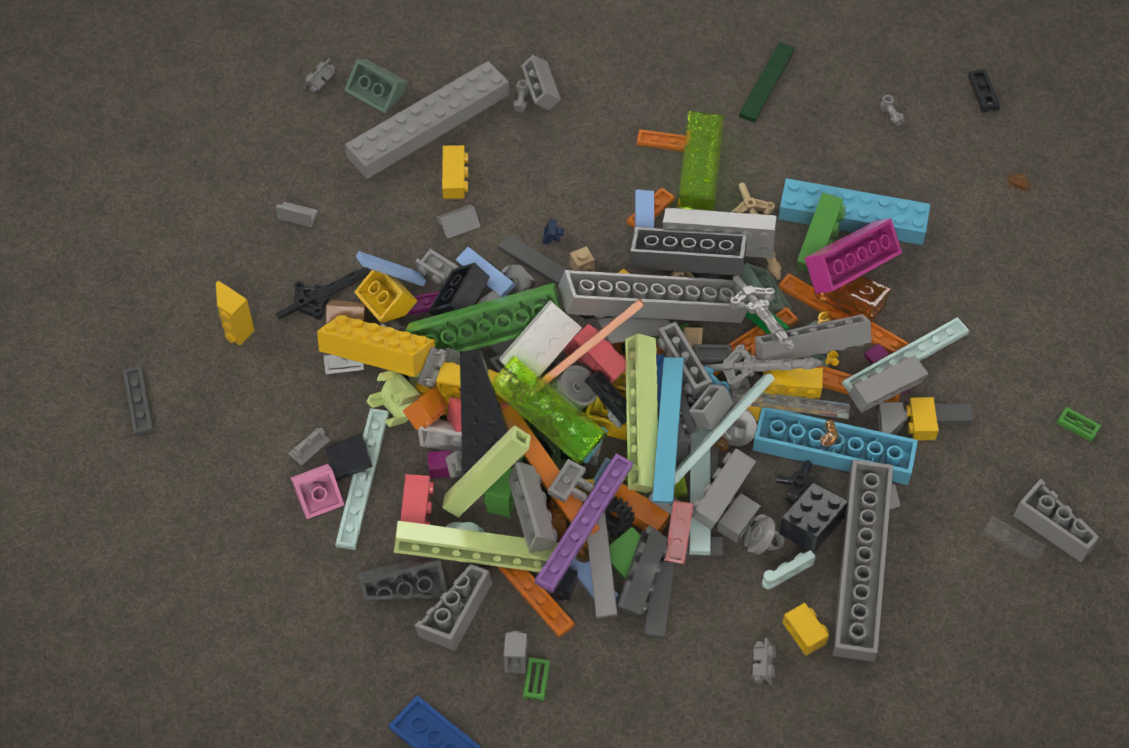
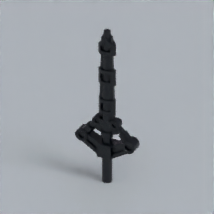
(319, 294)

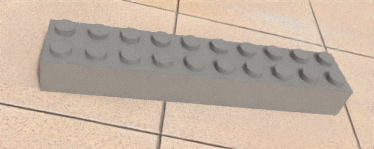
(427, 119)
(662, 296)
(863, 561)

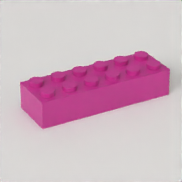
(853, 255)

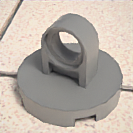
(520, 277)
(742, 430)
(760, 535)

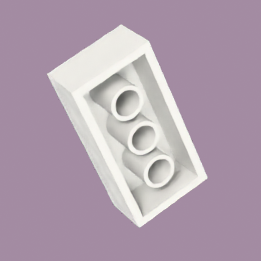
(543, 338)

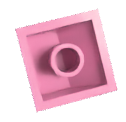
(317, 491)

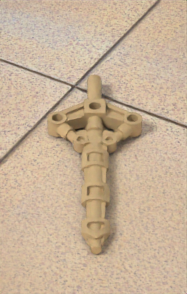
(751, 206)

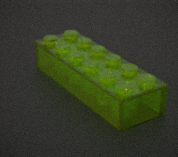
(700, 161)
(548, 409)

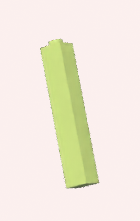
(486, 471)

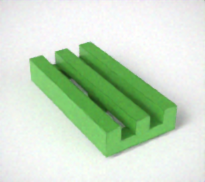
(1078, 427)
(534, 695)

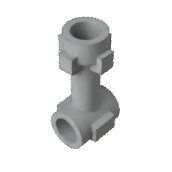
(522, 89)
(887, 105)

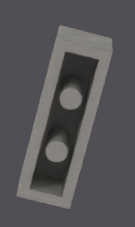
(541, 82)

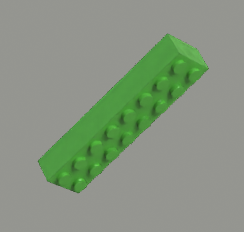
(487, 321)

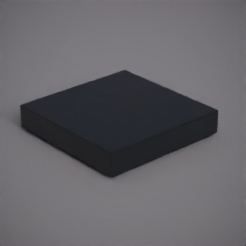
(348, 457)

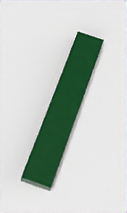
(766, 82)

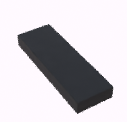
(608, 395)

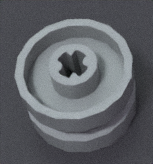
(573, 387)

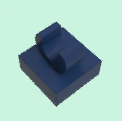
(552, 232)

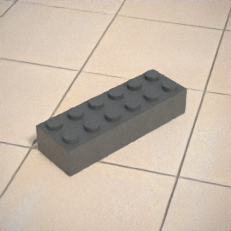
(688, 251)

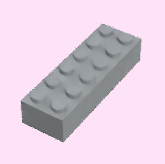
(759, 228)

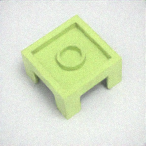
(395, 396)

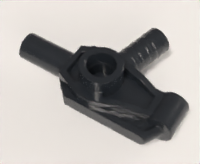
(799, 482)

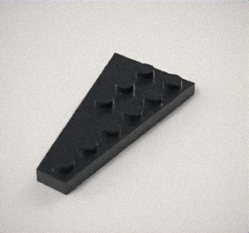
(480, 411)

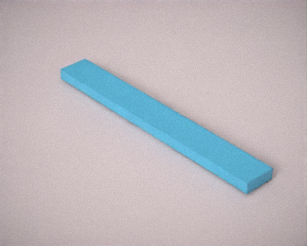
(668, 431)

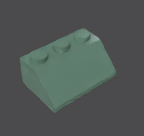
(375, 85)
(762, 278)

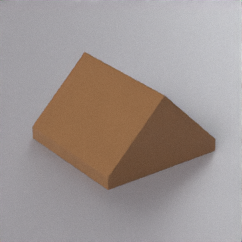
(352, 310)

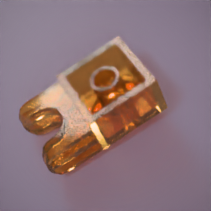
(857, 298)

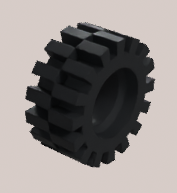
(624, 514)

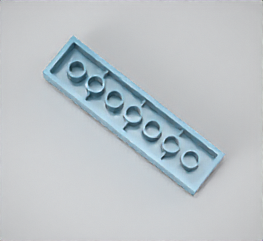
(862, 208)
(799, 437)

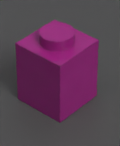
(437, 464)

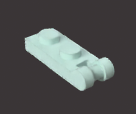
(788, 570)

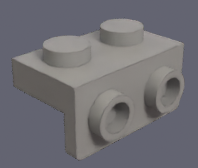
(435, 266)

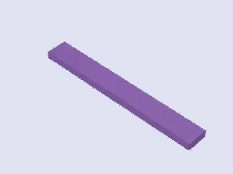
(583, 523)

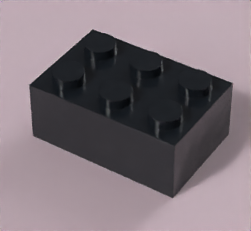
(460, 289)
(813, 517)

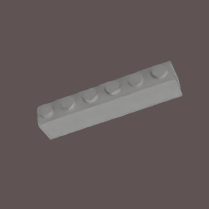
(816, 339)

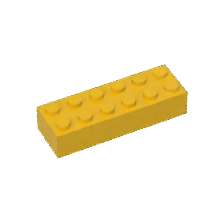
(375, 345)

